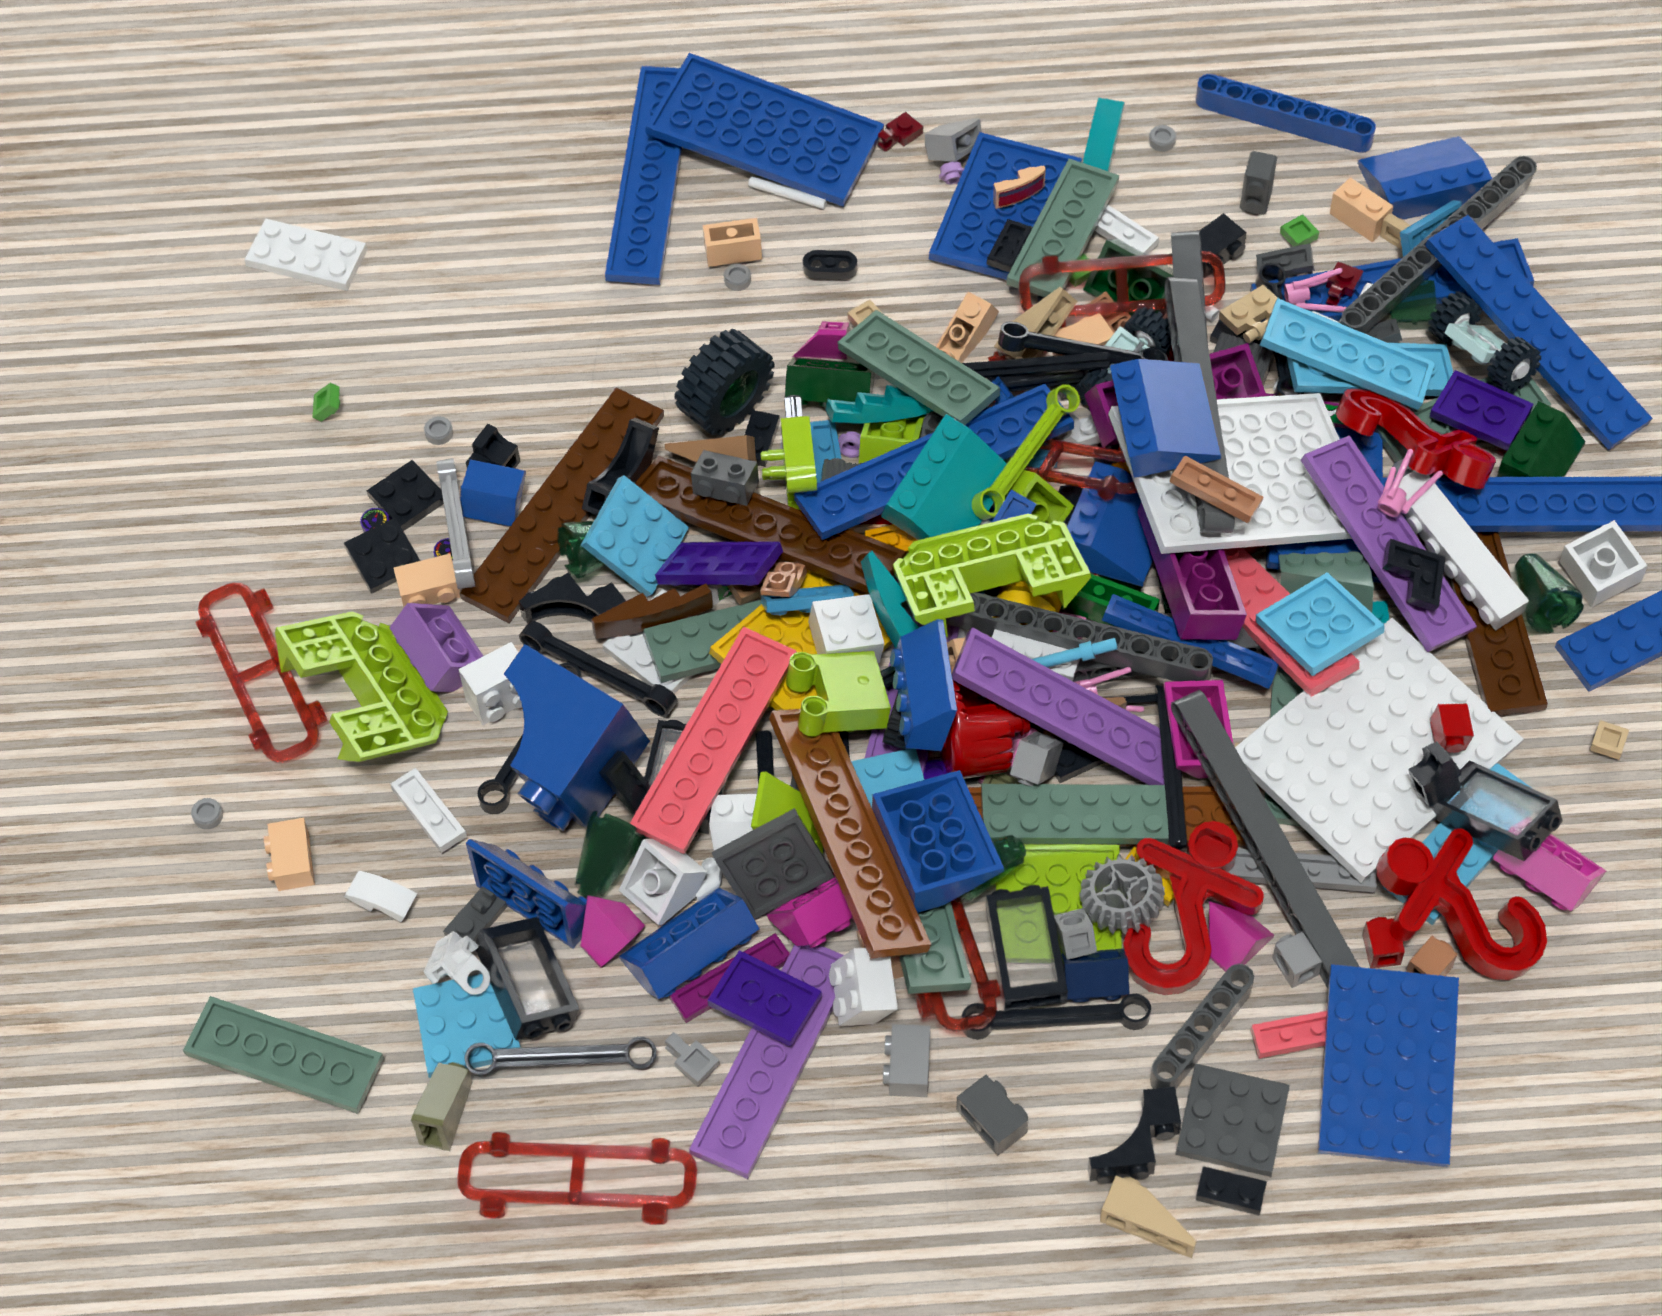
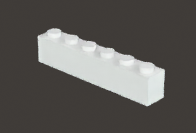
(1465, 555)

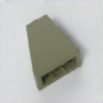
(442, 1106)

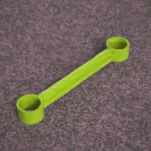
(1026, 450)

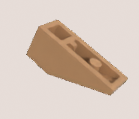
(734, 446)

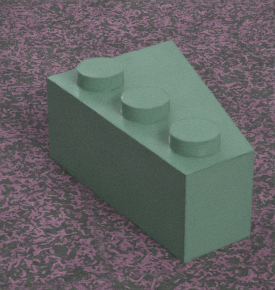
(1346, 568)

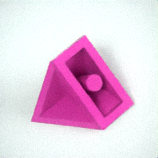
(824, 341)
(607, 928)
(1234, 936)

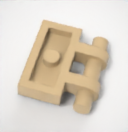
(1248, 312)

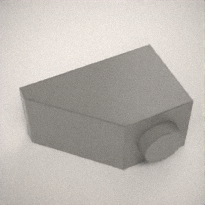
(952, 140)

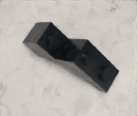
(631, 460)
(566, 598)
(1136, 1155)

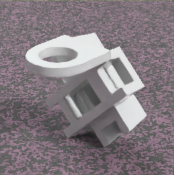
(454, 958)

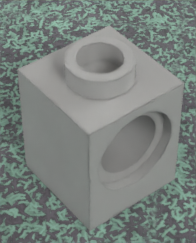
(1075, 933)
(1296, 959)

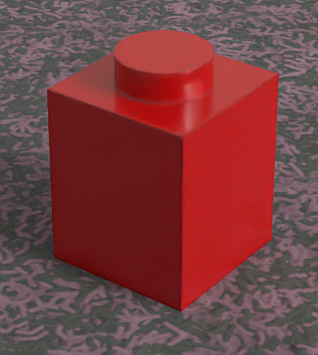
(1452, 726)
(1380, 945)

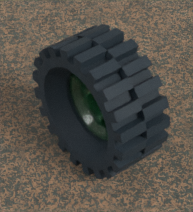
(724, 382)

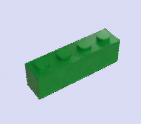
(1096, 594)

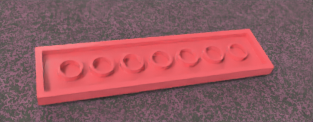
(1259, 592)
(713, 740)

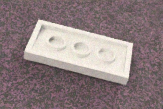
(306, 254)

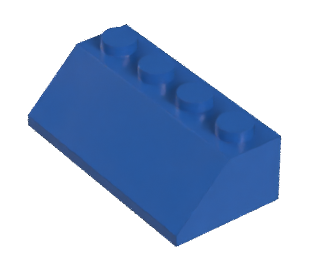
(924, 687)
(690, 943)

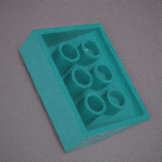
(943, 481)

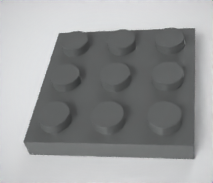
(773, 863)
(1233, 1120)

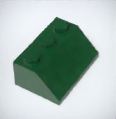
(1143, 282)
(827, 379)
(1543, 446)

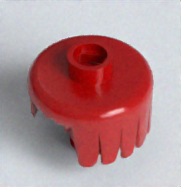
(980, 735)

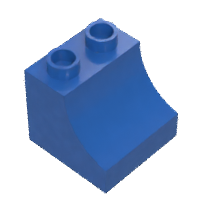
(567, 739)

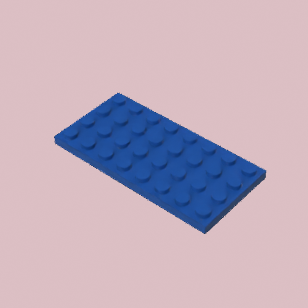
(765, 129)

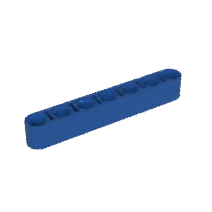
(1285, 113)

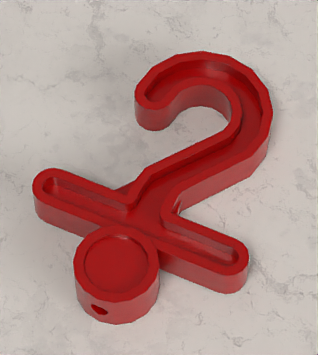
(1432, 451)
(1193, 879)
(1434, 883)

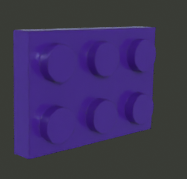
(1481, 410)
(764, 998)

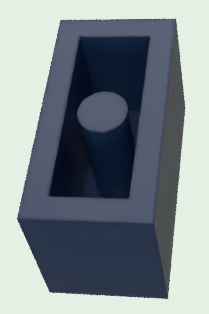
(1097, 975)

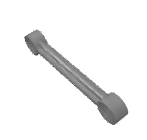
(455, 524)

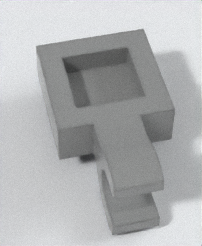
(692, 1060)

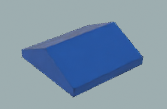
(492, 492)

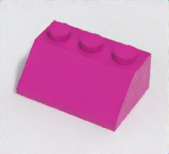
(1215, 693)
(1556, 872)
(813, 914)

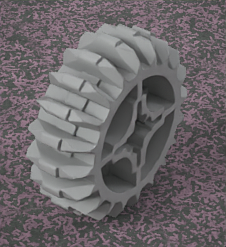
(1125, 880)

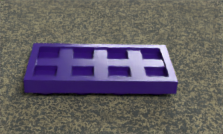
(719, 563)

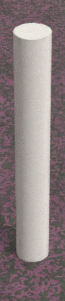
(787, 192)

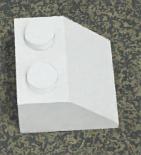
(731, 818)
(661, 880)

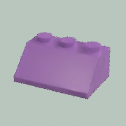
(435, 644)

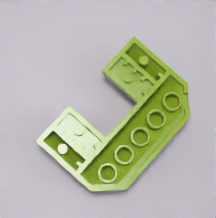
(950, 566)
(395, 702)

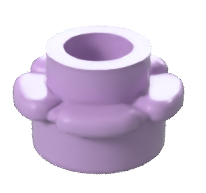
(951, 172)
(849, 444)

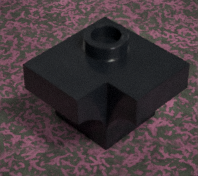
(494, 449)
(1435, 775)

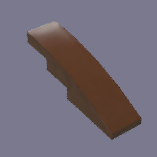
(640, 613)

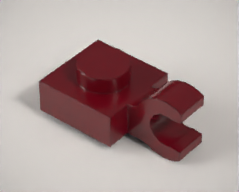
(902, 130)
(1343, 283)

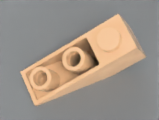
(967, 327)

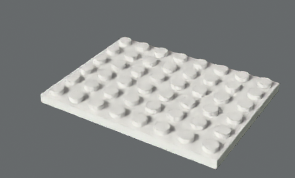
(1263, 453)
(1347, 751)

